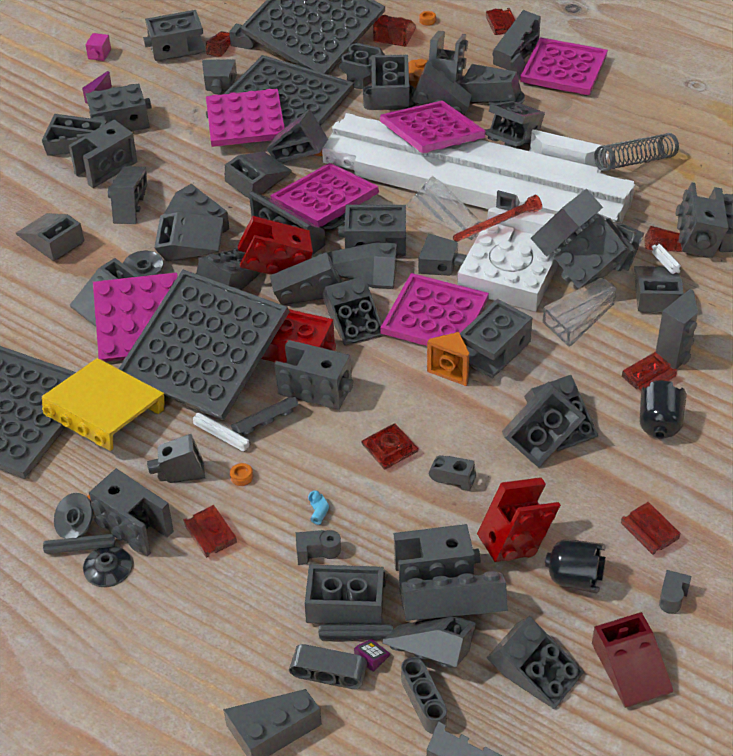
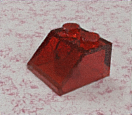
(393, 30)

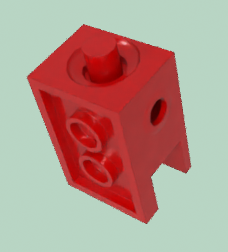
(273, 246)
(303, 329)
(516, 520)

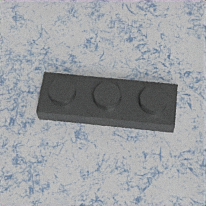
(265, 416)

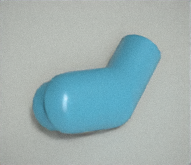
(320, 506)

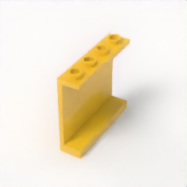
(100, 401)

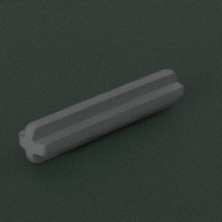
(78, 543)
(354, 631)

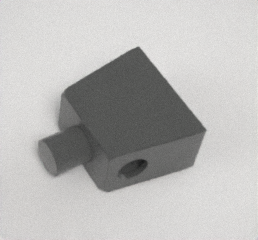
(219, 74)
(439, 256)
(178, 460)

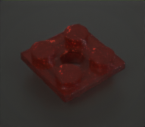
(389, 454)

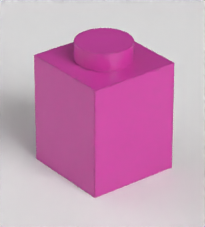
(98, 46)

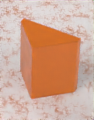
(448, 358)

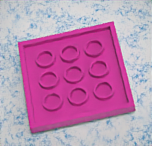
(564, 66)
(244, 117)
(432, 126)
(325, 194)
(125, 309)
(432, 309)

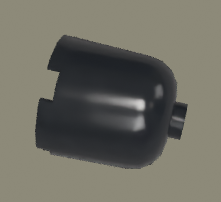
(662, 409)
(576, 564)

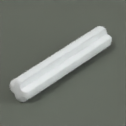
(666, 259)
(221, 431)

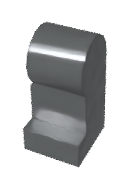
(453, 471)
(317, 544)

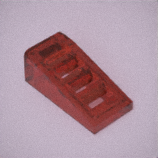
(218, 44)
(666, 238)

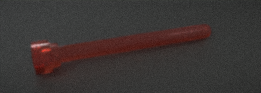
(532, 203)

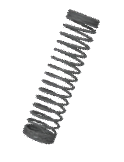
(659, 146)

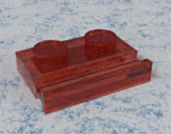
(500, 20)
(648, 370)
(650, 528)
(210, 531)

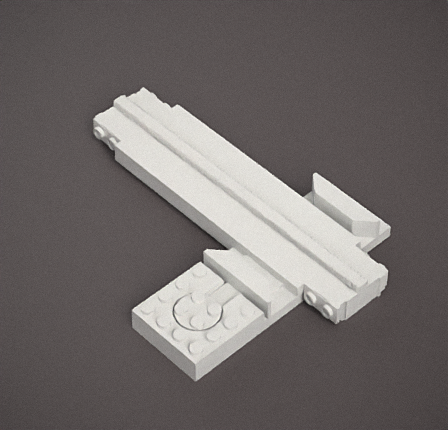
(502, 256)

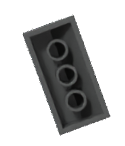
(271, 210)
(454, 596)

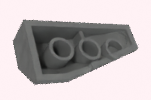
(373, 260)

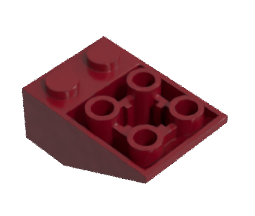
(632, 659)

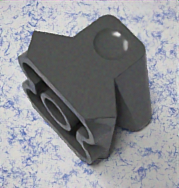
(358, 64)

